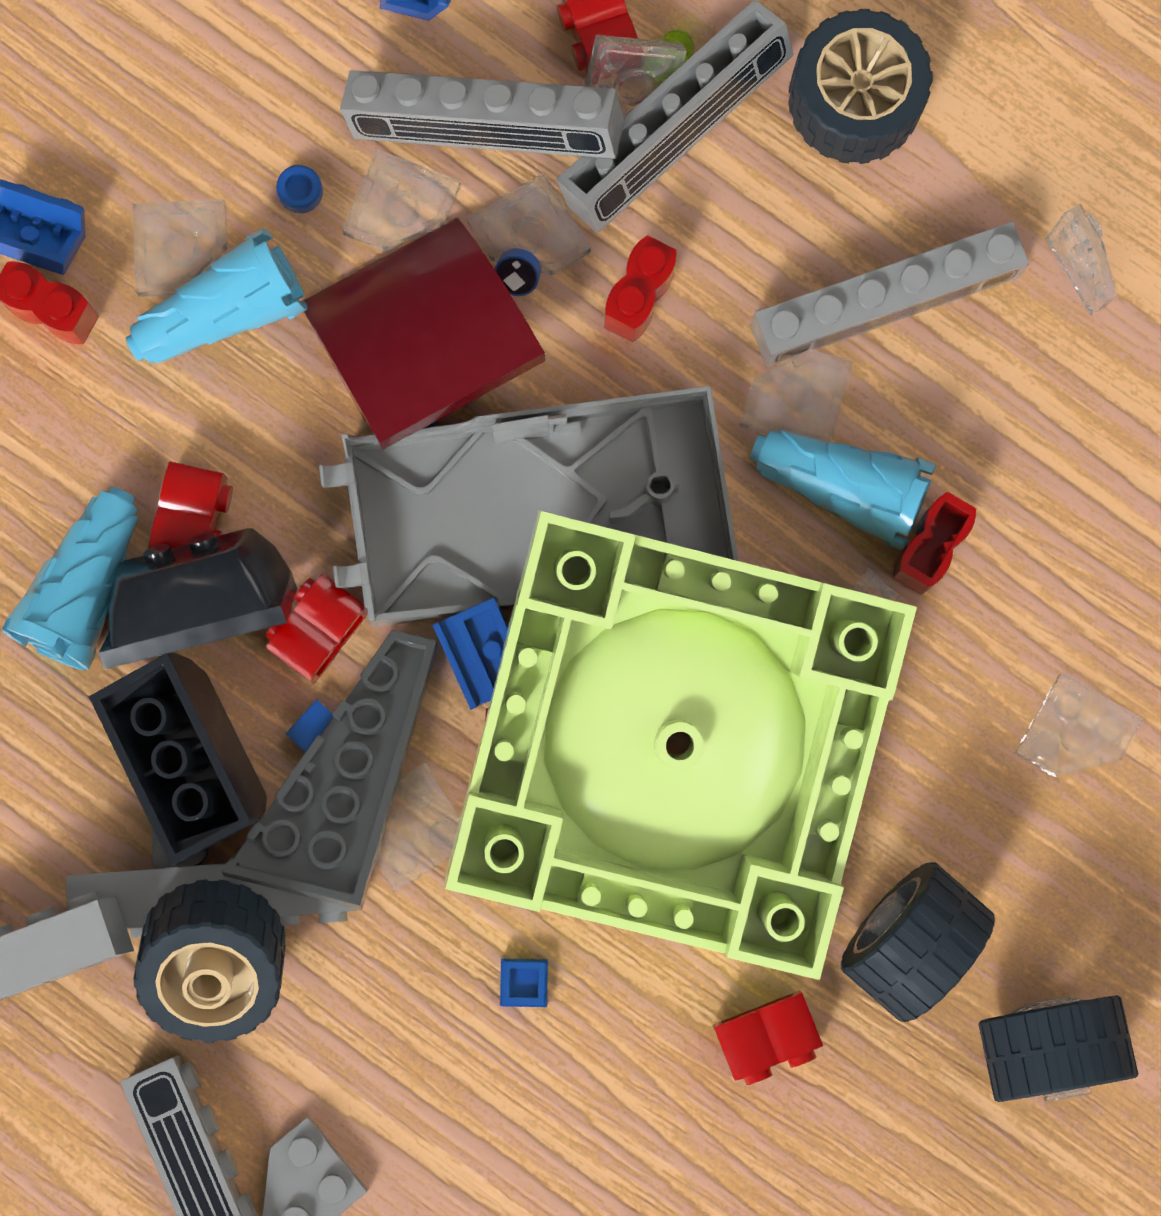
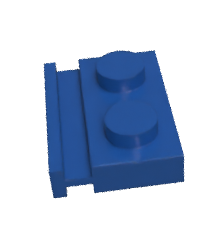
(475, 648)

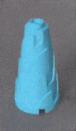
(230, 297)
(864, 487)
(72, 590)

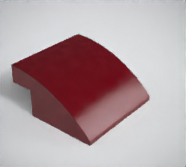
(422, 332)

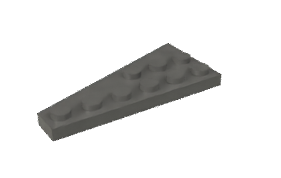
(337, 800)

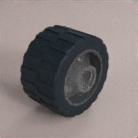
(918, 942)
(1058, 1048)

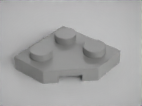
(309, 1176)

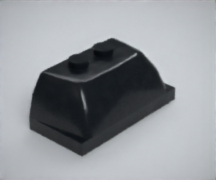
(196, 595)
(180, 755)

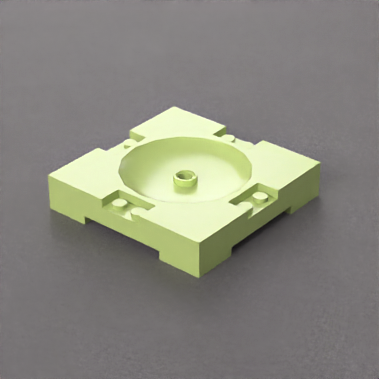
(703, 847)

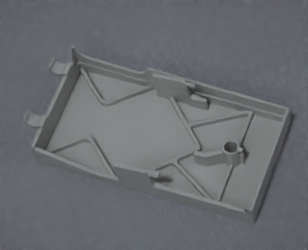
(456, 504)

